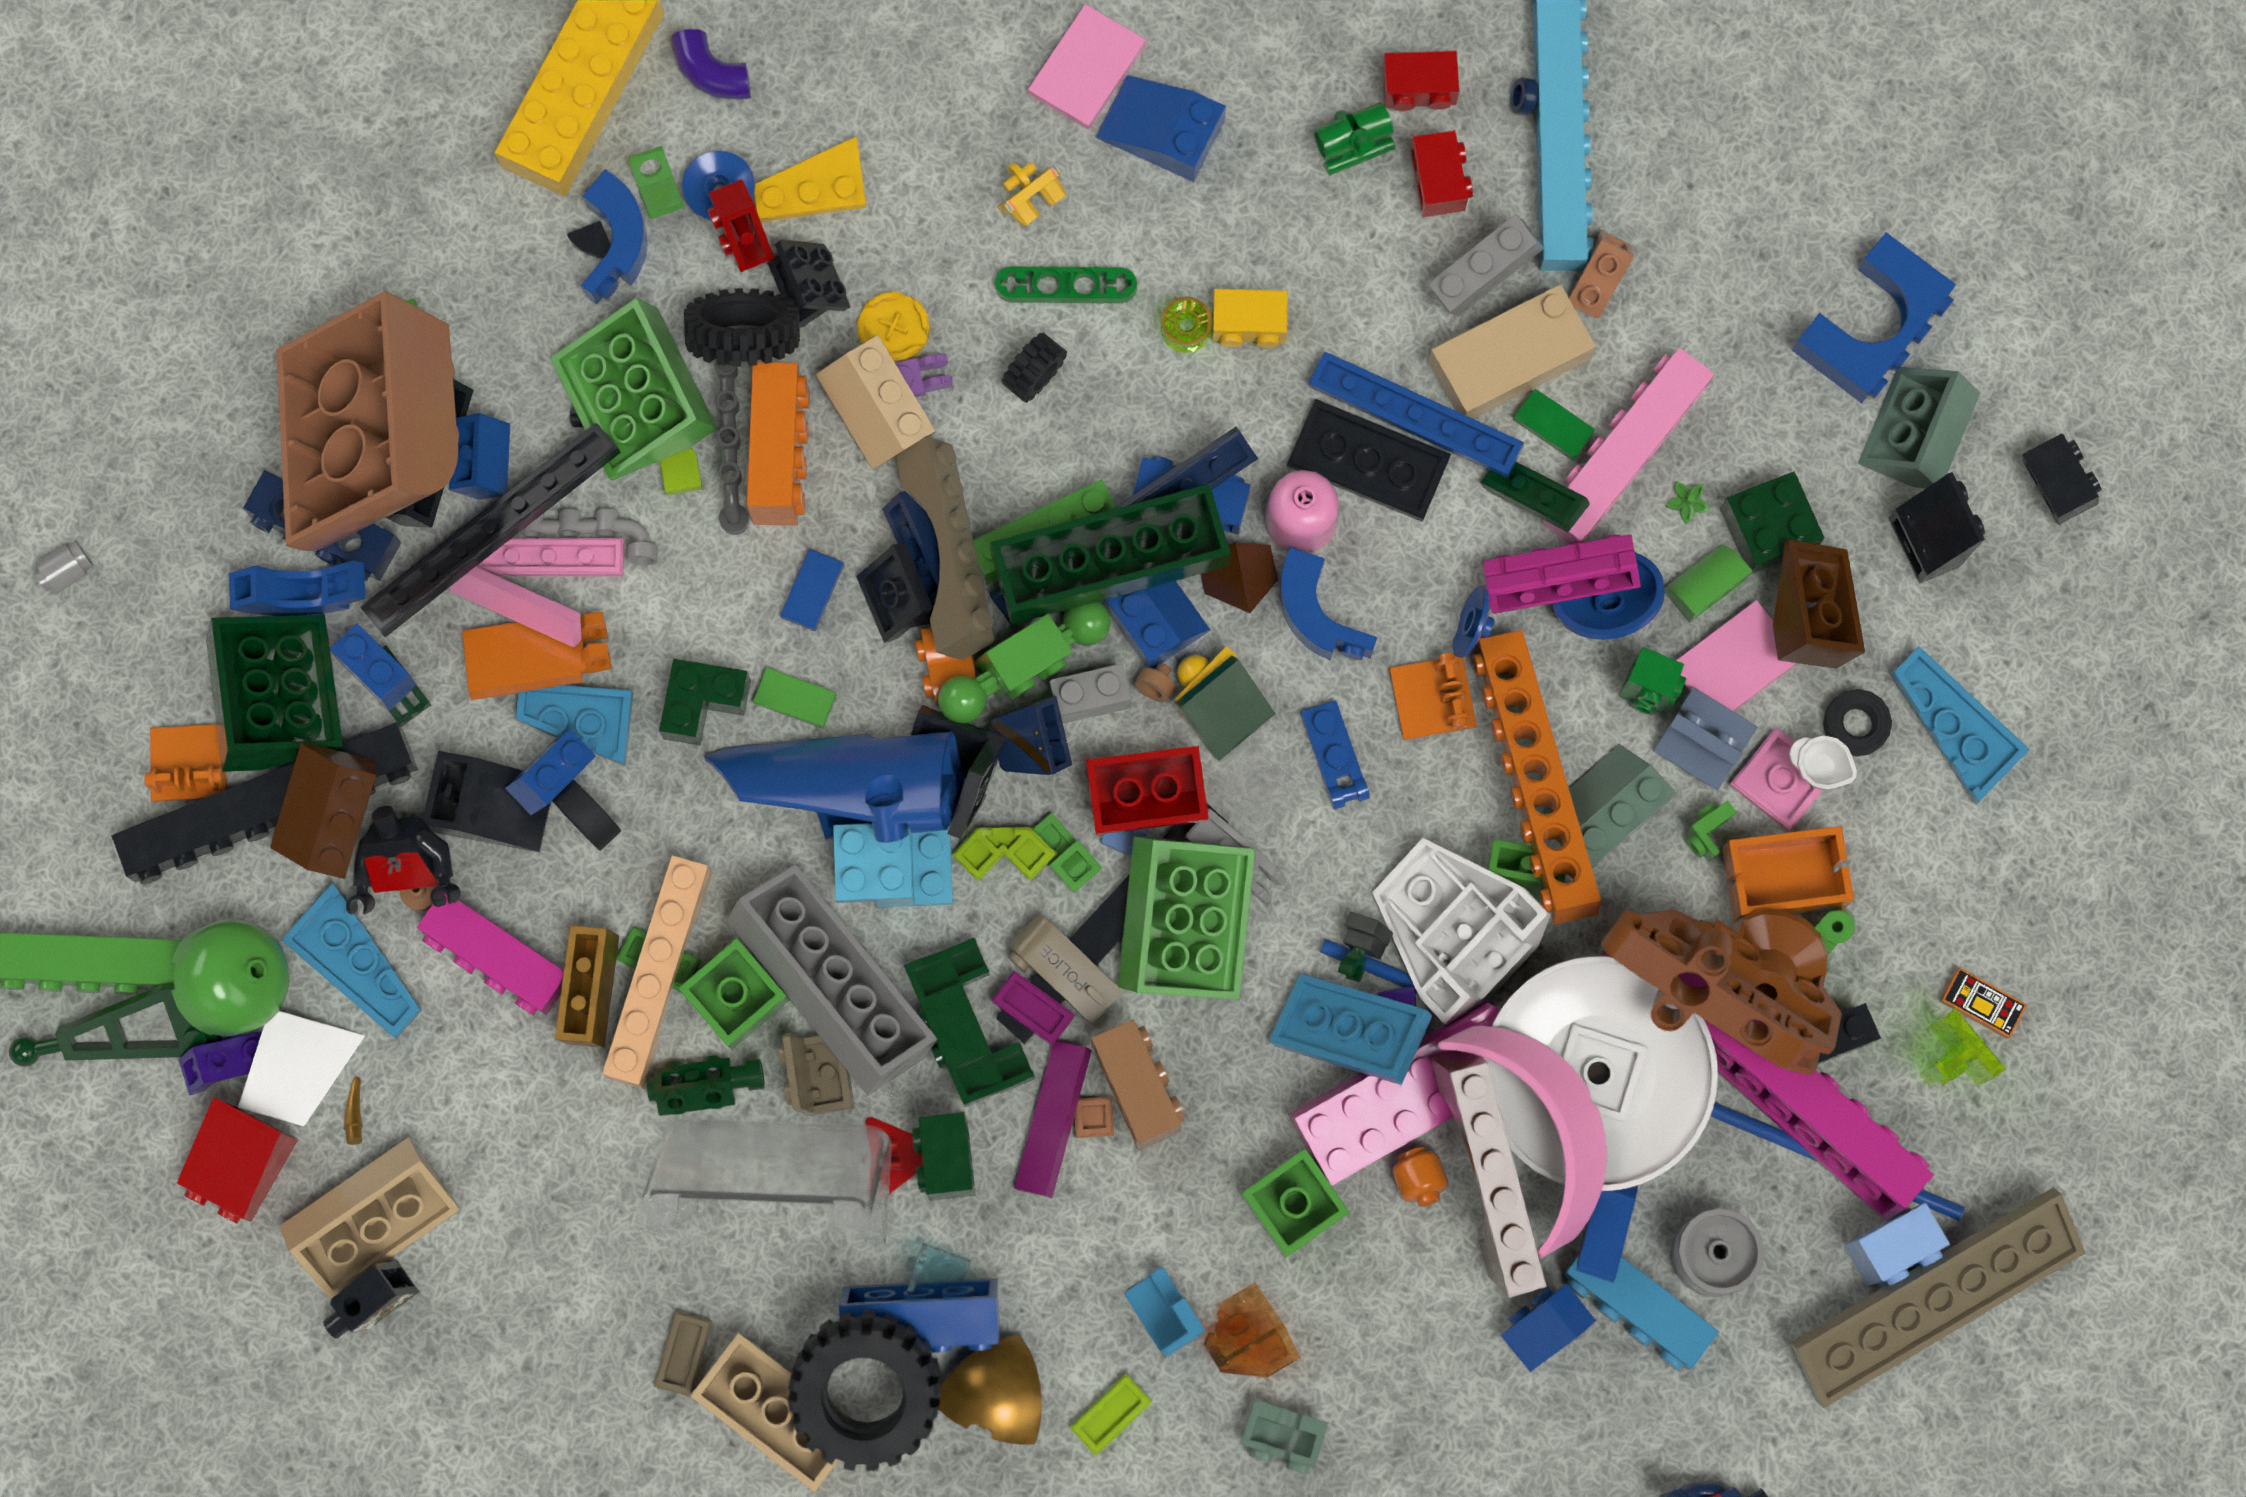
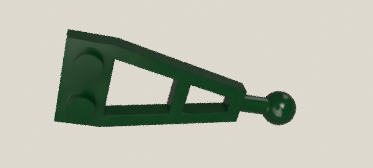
(26, 1050)

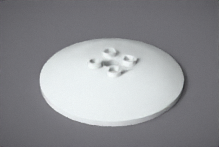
(1657, 1082)

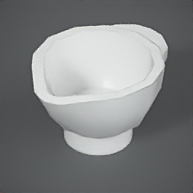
(1823, 762)

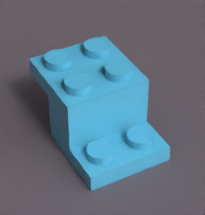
(892, 873)

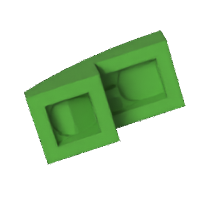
(1073, 863)

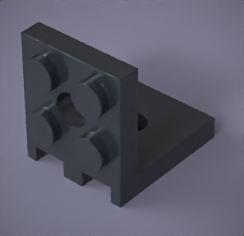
(978, 759)

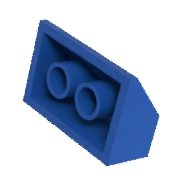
(1157, 621)

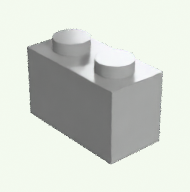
(1091, 693)

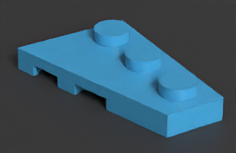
(594, 714)

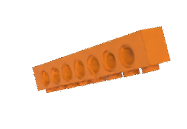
(1511, 655)

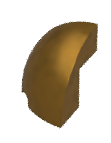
(996, 1392)

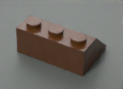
(323, 809)

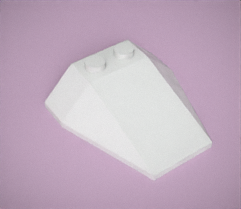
(1457, 927)

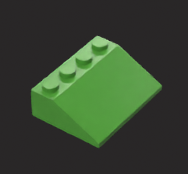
(634, 387)
(1186, 918)

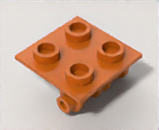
(1433, 697)
(185, 763)

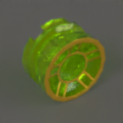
(1179, 312)

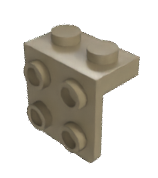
(815, 1076)

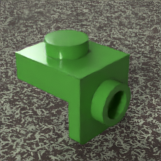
(1710, 819)

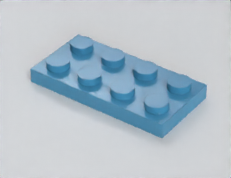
(1350, 1028)

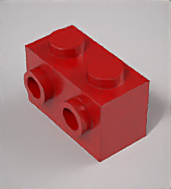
(1420, 80)
(1440, 174)
(741, 226)

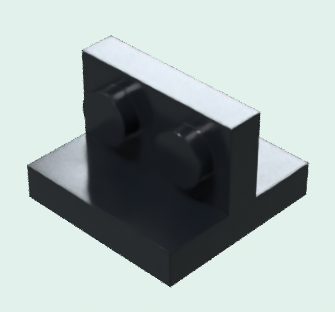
(895, 593)

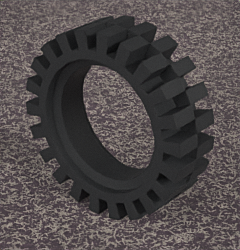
(709, 316)

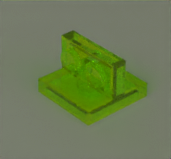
(1964, 1053)

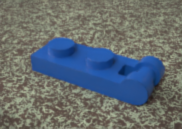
(1334, 753)

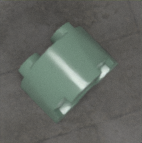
(1285, 1435)

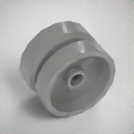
(1694, 1256)

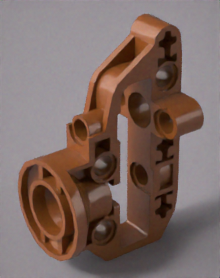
(1758, 969)

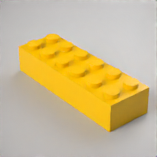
(577, 90)

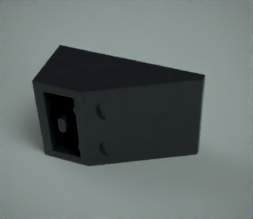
(1937, 528)
(471, 803)

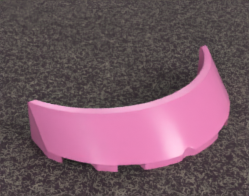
(1570, 1108)

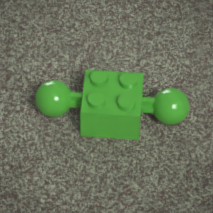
(1016, 661)

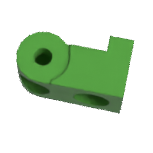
(1836, 927)

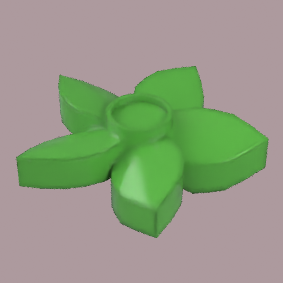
(1688, 501)

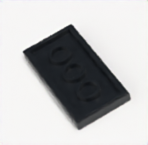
(1369, 460)

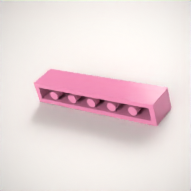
(1634, 438)

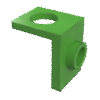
(658, 188)

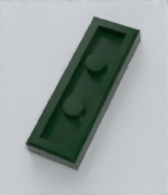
(1538, 495)

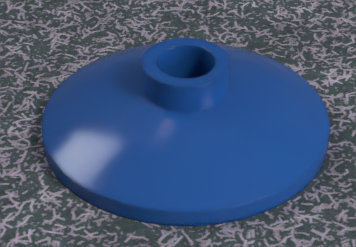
(712, 170)
(1473, 622)

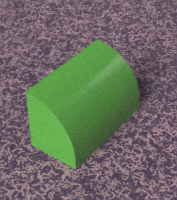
(1707, 581)

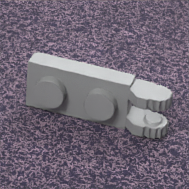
(1221, 833)

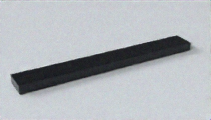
(490, 530)
(1095, 937)

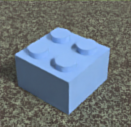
(1896, 1245)

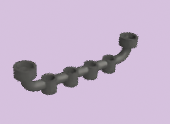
(733, 517)

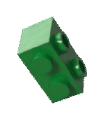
(1653, 682)

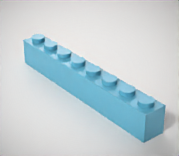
(1561, 135)

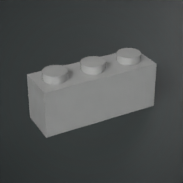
(1486, 265)

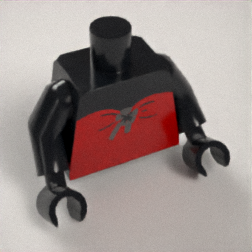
(401, 857)

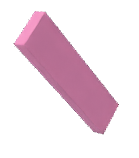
(558, 557)
(520, 605)

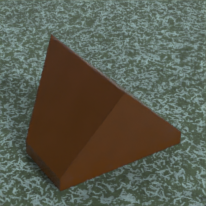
(1246, 578)

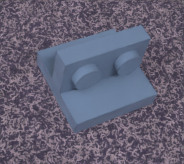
(1705, 738)

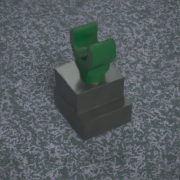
(1365, 938)

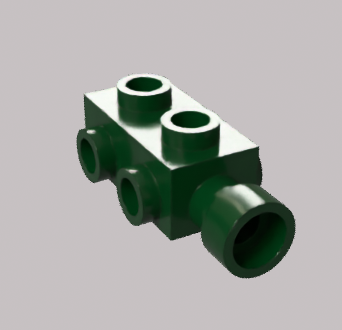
(701, 1088)

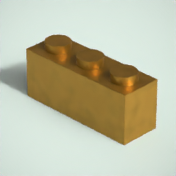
(587, 986)

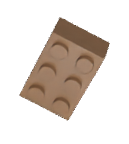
(1138, 1084)

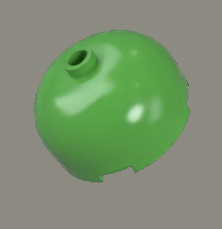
(229, 977)

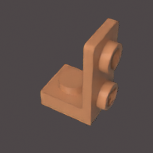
(1601, 274)

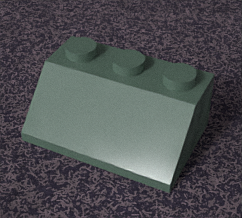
(1920, 425)
(1616, 801)

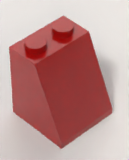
(234, 1161)

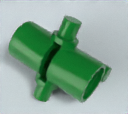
(1355, 137)

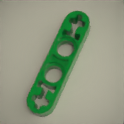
(1066, 278)

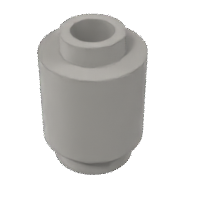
(62, 567)

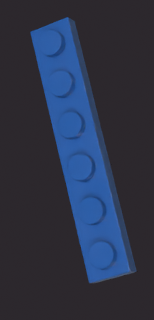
(1416, 414)

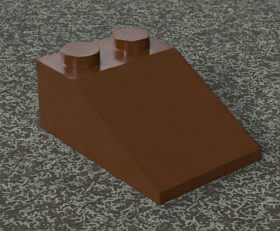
(1816, 607)

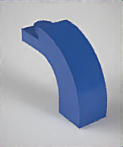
(619, 209)
(296, 593)
(1306, 617)

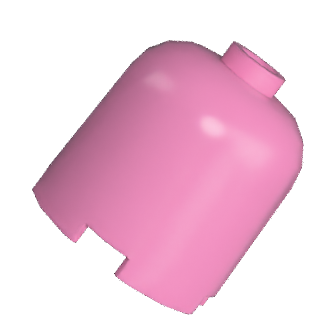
(1297, 524)

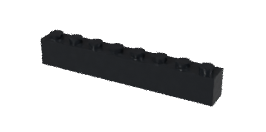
(242, 812)

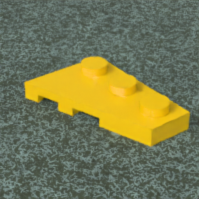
(814, 186)

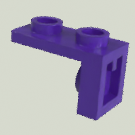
(218, 1061)

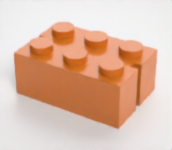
(1788, 872)

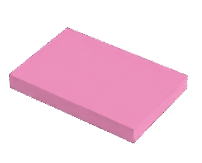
(1087, 66)
(1735, 659)

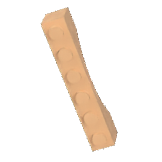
(655, 972)

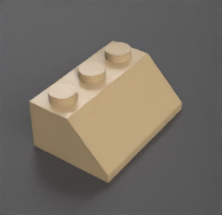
(875, 402)

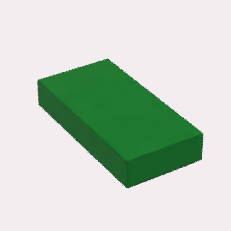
(1554, 424)

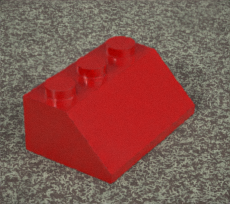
(1147, 790)

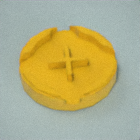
(898, 322)

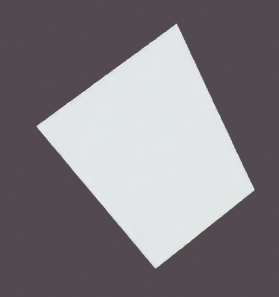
(295, 1067)

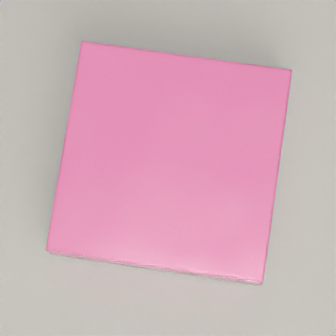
(1774, 783)

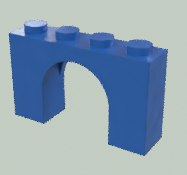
(1861, 365)

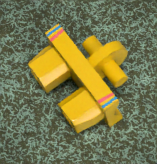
(1045, 184)

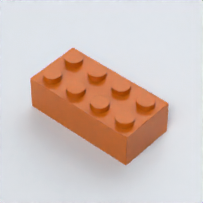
(775, 443)

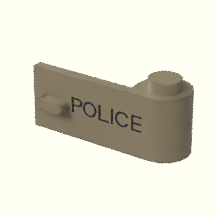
(1064, 968)

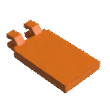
(520, 659)

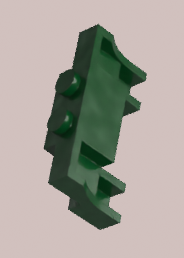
(960, 1041)

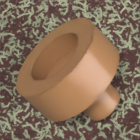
(1155, 683)
(417, 901)

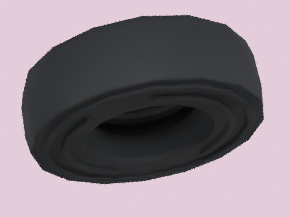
(1870, 704)

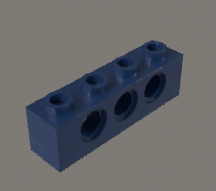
(376, 546)

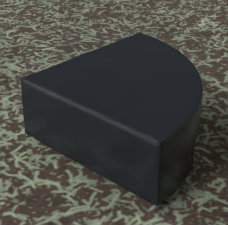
(591, 240)

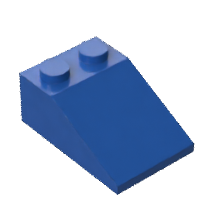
(1163, 125)

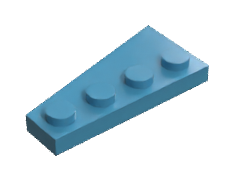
(1961, 727)
(352, 961)

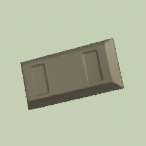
(683, 1354)

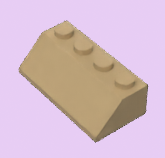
(368, 1217)

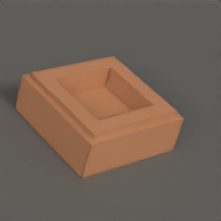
(1094, 1118)

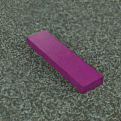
(1053, 1119)

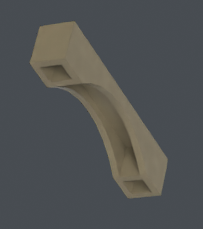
(960, 612)

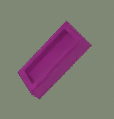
(1033, 1008)

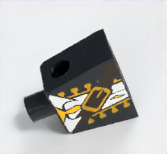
(369, 1298)

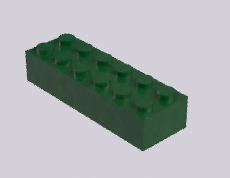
(1110, 554)

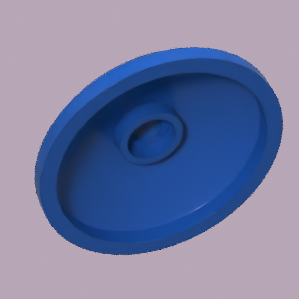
(1629, 608)

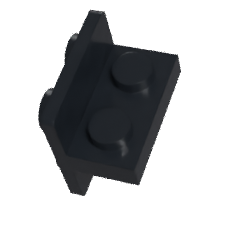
(809, 278)

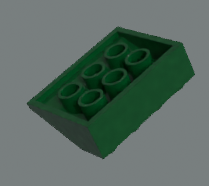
(271, 689)

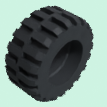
(856, 1440)

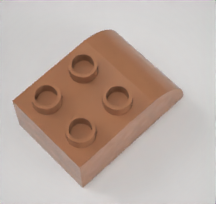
(364, 419)

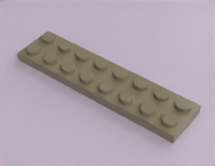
(1938, 1297)

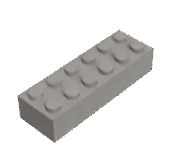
(831, 979)

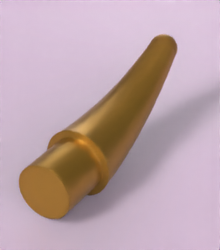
(352, 1117)

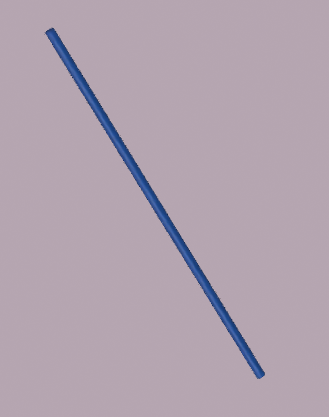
(1719, 1111)

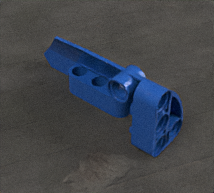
(860, 777)

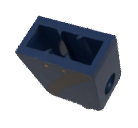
(1033, 739)

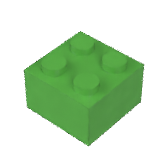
(734, 994)
(1294, 1203)

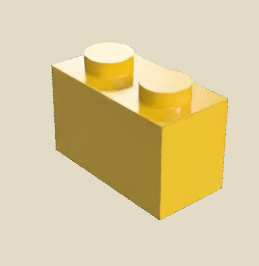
(1250, 317)

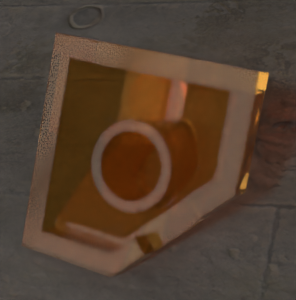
(1250, 1336)

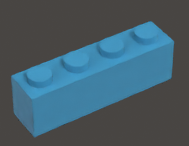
(1649, 1311)

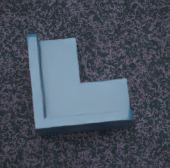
(1164, 1313)

